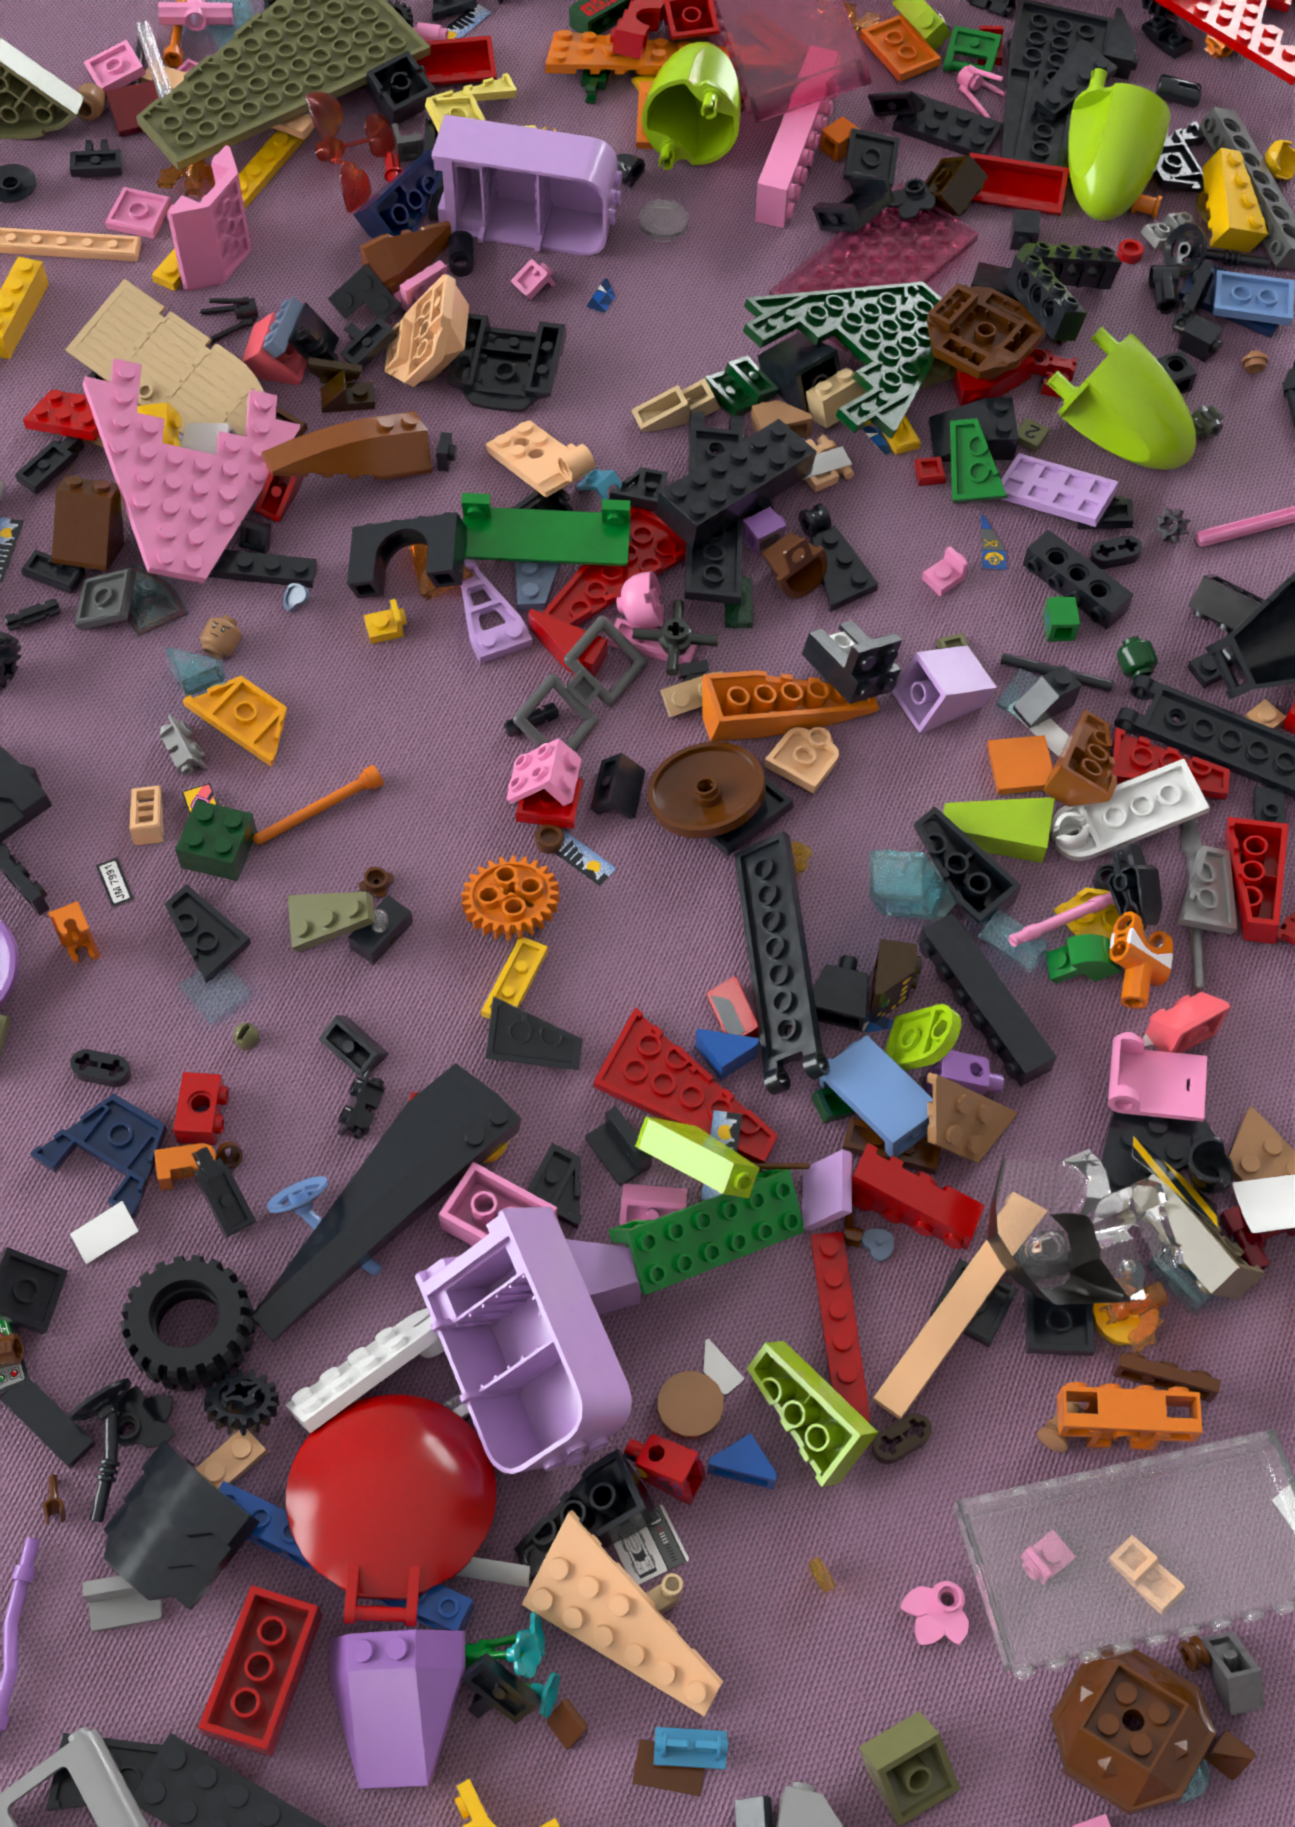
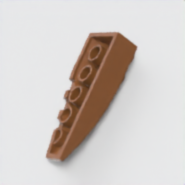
(369, 446)

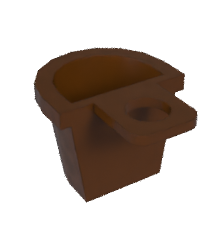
(796, 565)

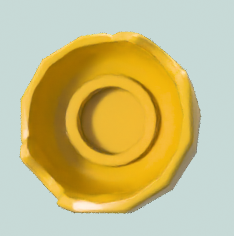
(1281, 160)

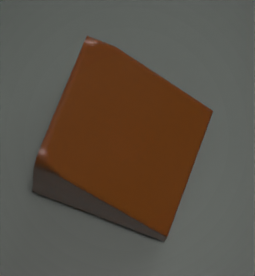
(567, 1724)

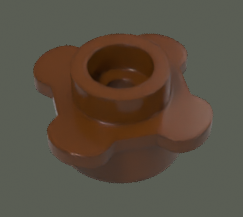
(376, 874)

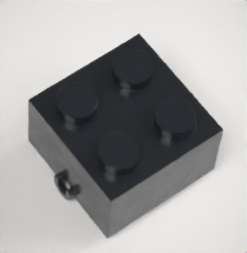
(399, 87)

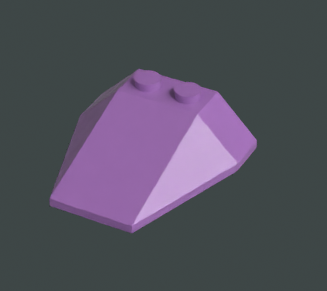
(396, 1701)

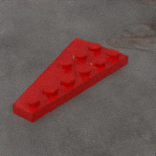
(595, 587)
(671, 1085)

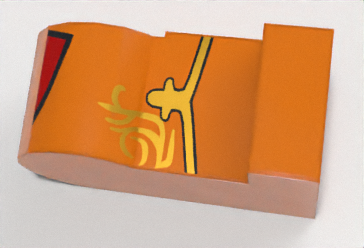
(177, 1163)

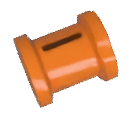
(1147, 205)

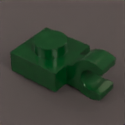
(593, 83)

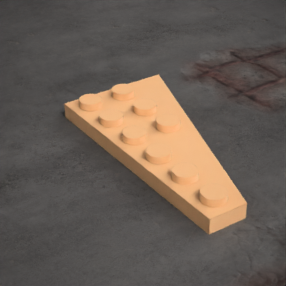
(607, 1610)

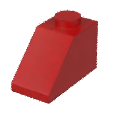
(277, 495)

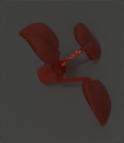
(326, 117)

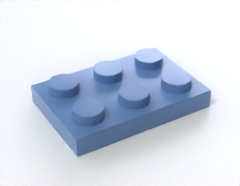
(1253, 297)

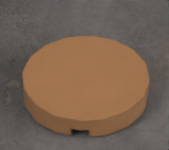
(690, 1405)

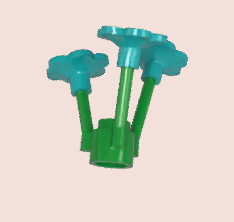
(525, 1654)

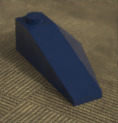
(402, 200)

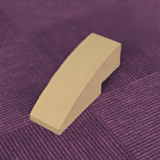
(674, 407)

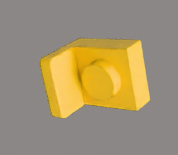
(385, 624)

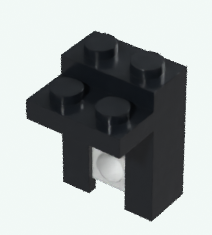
(854, 661)

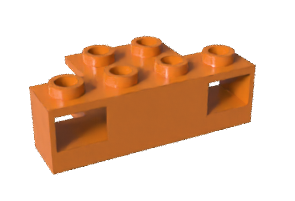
(1128, 1412)

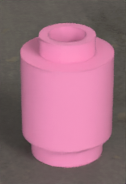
(431, 31)

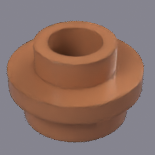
(1255, 361)

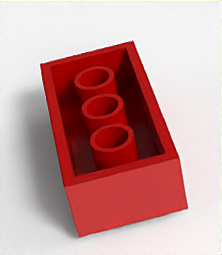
(260, 1671)

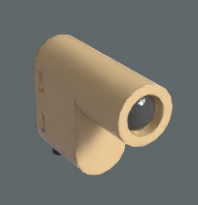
(667, 1593)

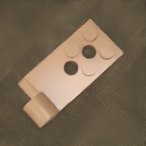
(540, 458)

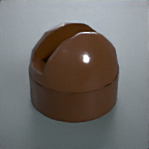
(235, 1150)

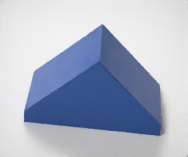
(725, 1051)
(743, 1463)

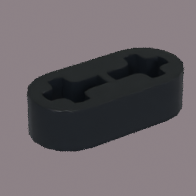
(1115, 552)
(99, 1071)

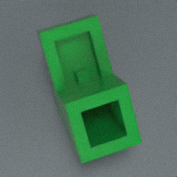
(1082, 955)

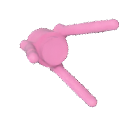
(971, 79)

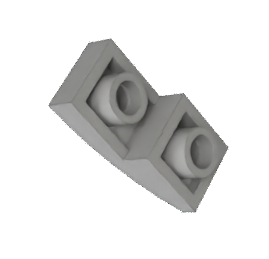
(1158, 233)

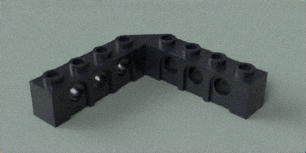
(1041, 277)

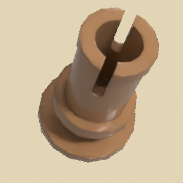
(1049, 1434)

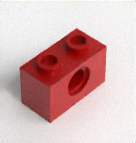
(197, 1091)

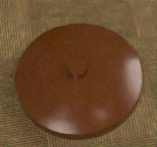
(706, 789)

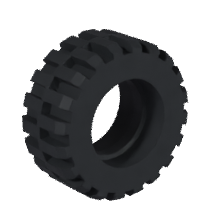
(165, 1289)

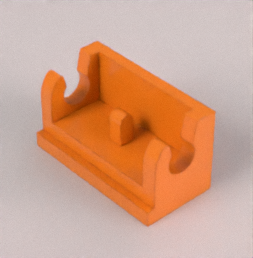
(74, 930)

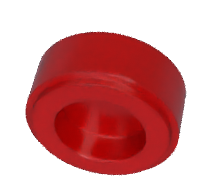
(1130, 251)

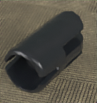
(1179, 91)

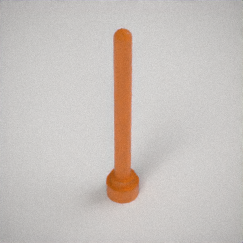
(173, 54)
(368, 779)

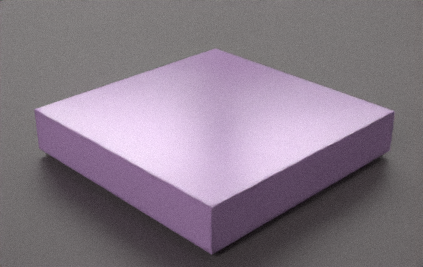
(827, 1190)

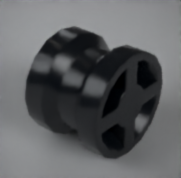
(814, 519)

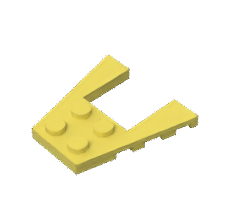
(464, 102)

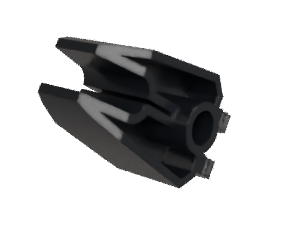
(1136, 885)

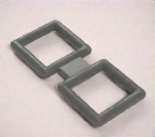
(583, 686)

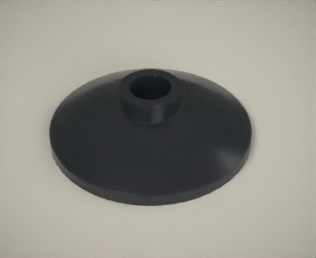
(16, 183)

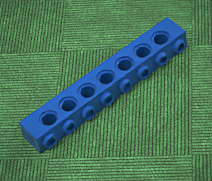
(437, 1609)

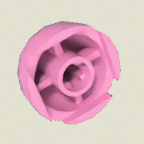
(641, 601)

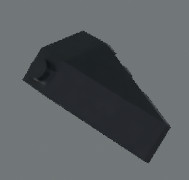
(606, 1500)

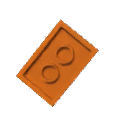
(900, 47)

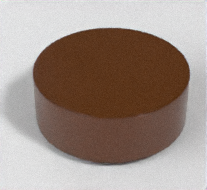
(549, 838)

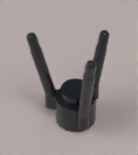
(244, 309)

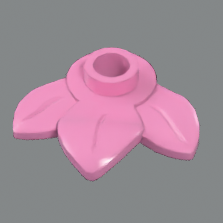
(933, 1616)

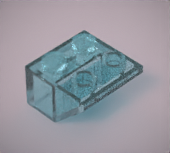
(905, 884)

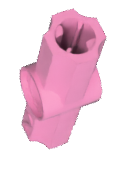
(195, 14)

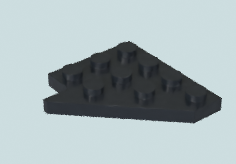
(1164, 1136)

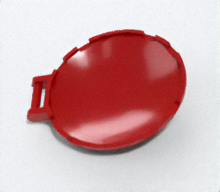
(390, 1501)

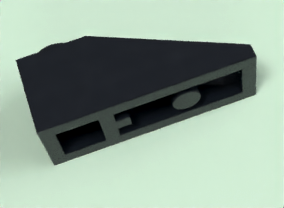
(1121, 46)

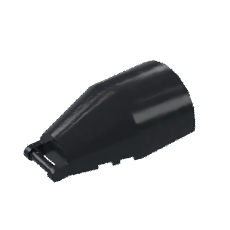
(1261, 645)

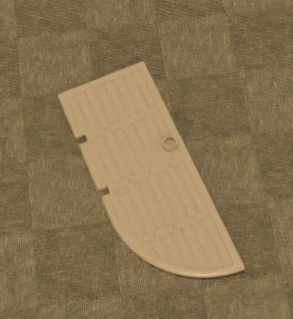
(173, 356)

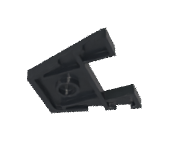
(1177, 165)

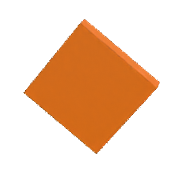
(1019, 764)

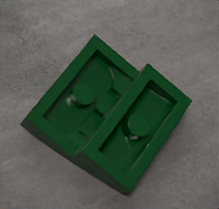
(741, 386)

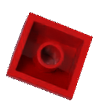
(689, 18)

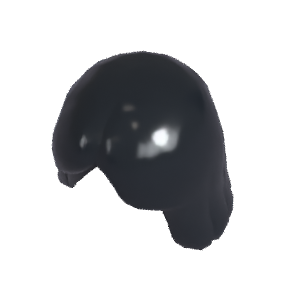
(1214, 1170)

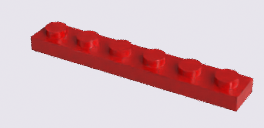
(839, 1320)

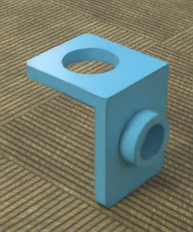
(600, 481)

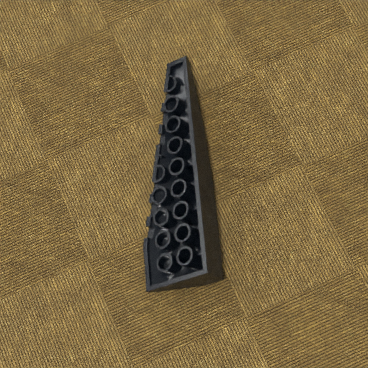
(405, 1174)

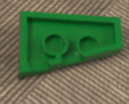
(972, 464)

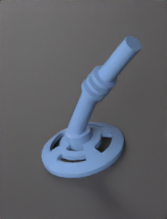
(300, 1200)

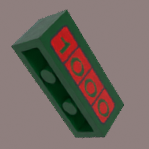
(596, 15)

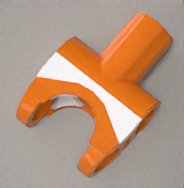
(1141, 959)

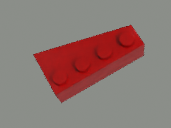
(1257, 874)
(914, 1200)

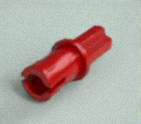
(392, 166)

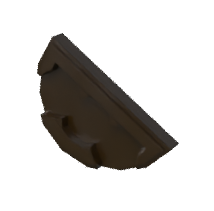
(329, 369)

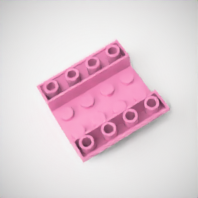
(212, 234)

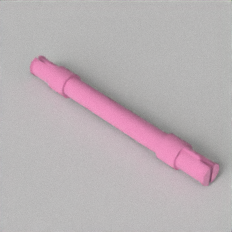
(1035, 931)

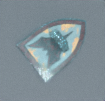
(153, 602)

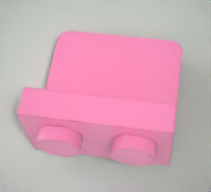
(549, 768)

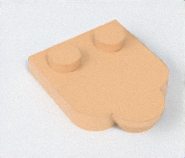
(804, 757)

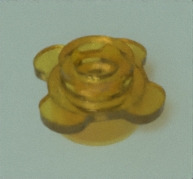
(803, 853)

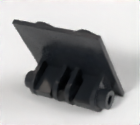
(313, 336)

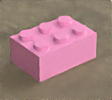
(479, 1200)

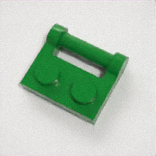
(972, 44)

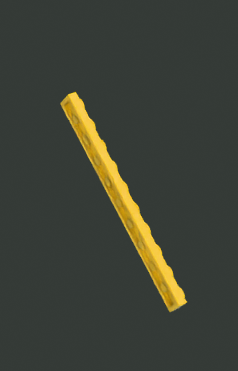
(252, 181)

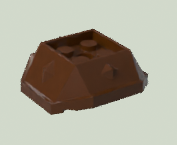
(982, 331)
(1124, 1765)

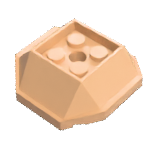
(429, 334)

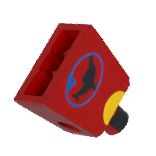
(667, 1466)

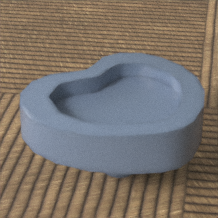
(295, 596)
(879, 1243)

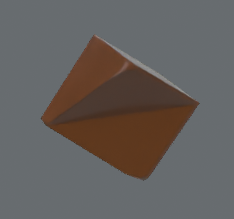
(1229, 1755)

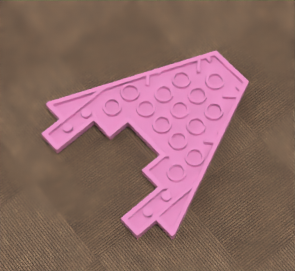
(180, 498)

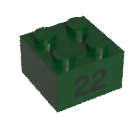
(216, 840)

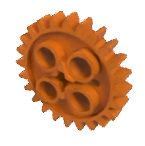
(510, 897)

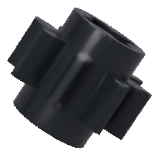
(1177, 530)

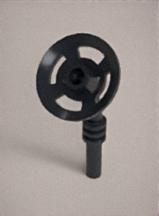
(1193, 251)
(104, 1406)

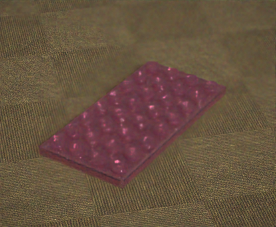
(883, 254)

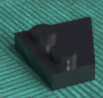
(559, 1183)

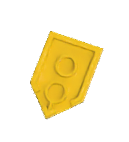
(1094, 923)

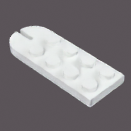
(1133, 813)
(365, 1369)

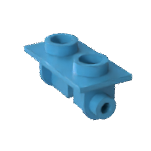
(690, 1748)

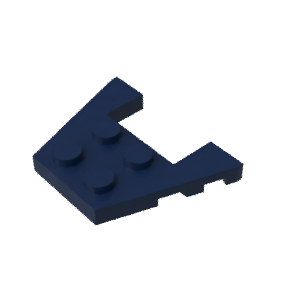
(116, 1136)

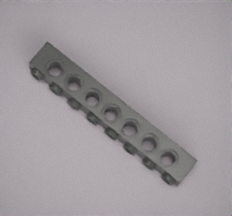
(1226, 130)

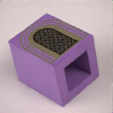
(763, 530)

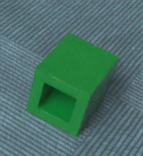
(1061, 619)

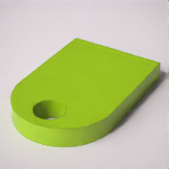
(923, 1036)

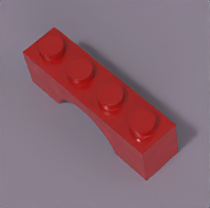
(632, 30)

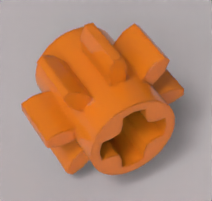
(1217, 48)

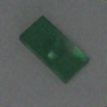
(740, 615)

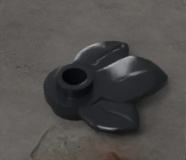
(912, 199)
(147, 1416)

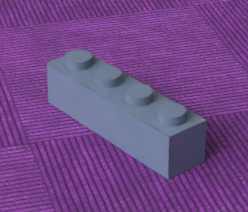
(280, 330)

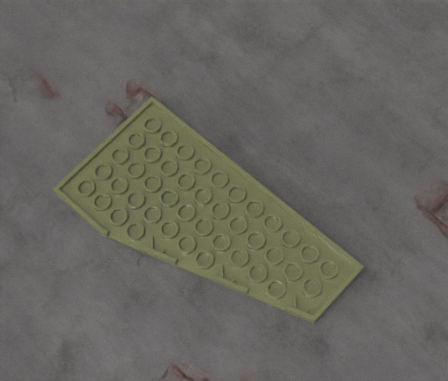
(270, 68)

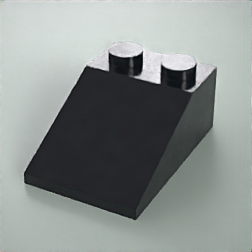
(995, 418)

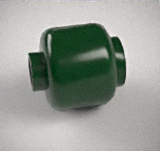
(1137, 657)

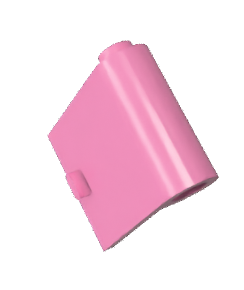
(1156, 1081)

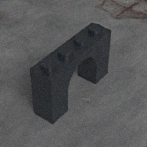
(377, 543)

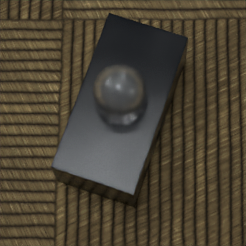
(375, 939)

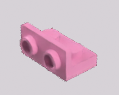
(416, 286)

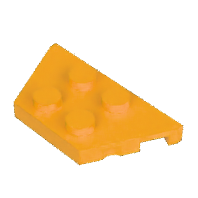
(243, 715)

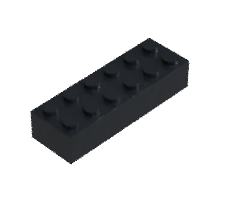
(735, 483)

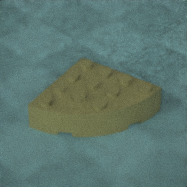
(32, 97)

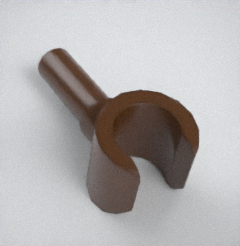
(852, 1234)
(54, 1504)

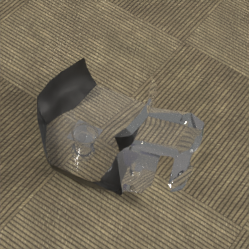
(1080, 1222)

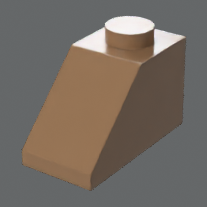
(794, 418)

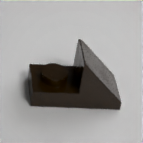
(344, 396)

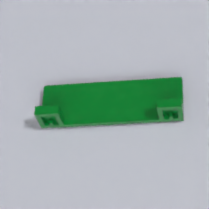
(546, 534)
(711, 1232)

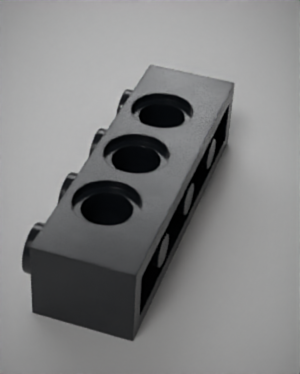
(1077, 577)

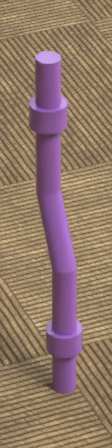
(22, 1575)

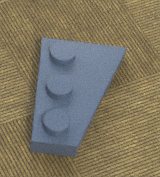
(534, 584)

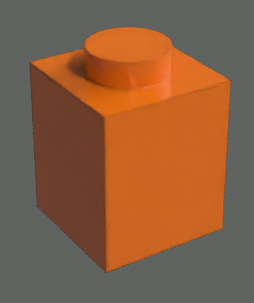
(835, 138)

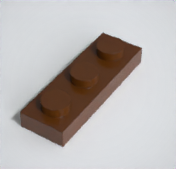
(920, 1156)
(1165, 1375)

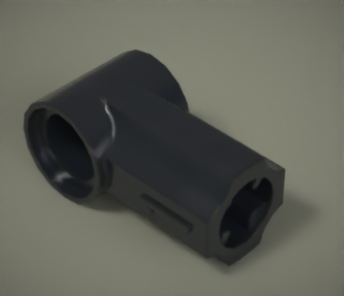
(1164, 282)

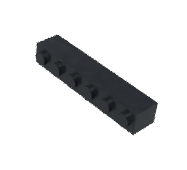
(986, 1000)

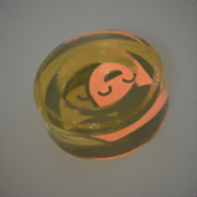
(821, 1575)

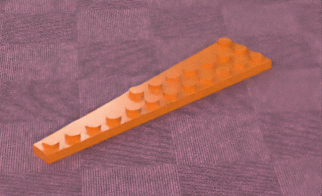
(594, 52)

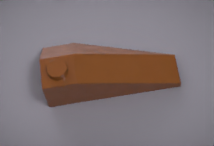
(405, 254)
(1084, 765)

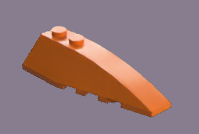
(766, 705)

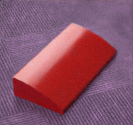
(459, 60)
(1022, 184)

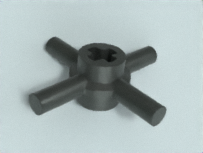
(675, 637)

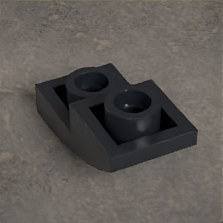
(1164, 36)

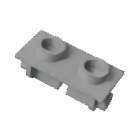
(179, 736)

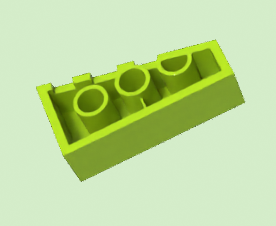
(817, 1416)

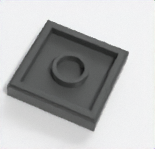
(105, 599)

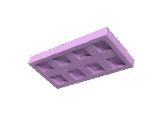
(1058, 489)

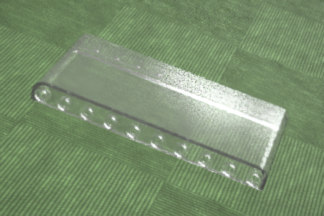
(1134, 1552)

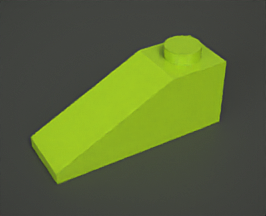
(924, 21)

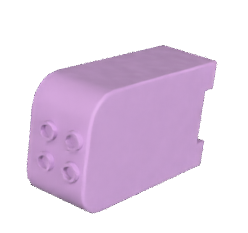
(527, 185)
(527, 1345)

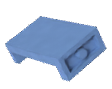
(880, 1094)

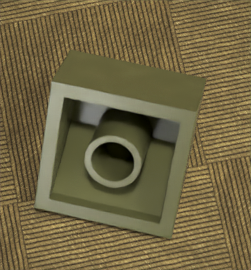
(909, 1767)

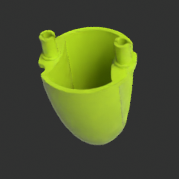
(693, 106)
(1114, 145)
(1130, 406)

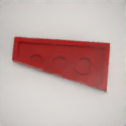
(1138, 756)

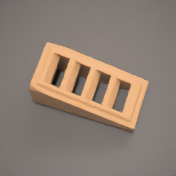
(147, 831)

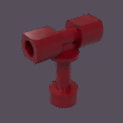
(1249, 1242)

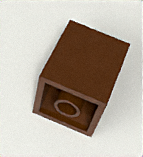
(87, 523)

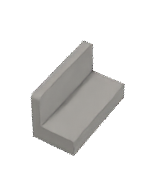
(118, 1604)

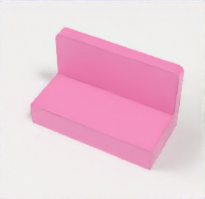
(650, 1202)

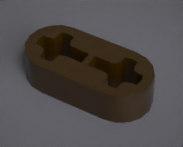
(906, 1445)

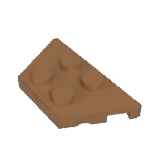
(964, 1119)
(1260, 1150)

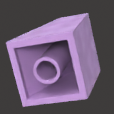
(942, 687)
(607, 1274)

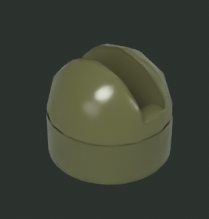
(250, 1038)

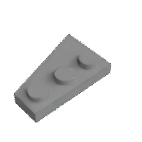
(1210, 893)

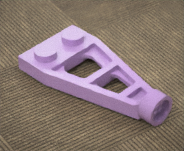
(497, 640)

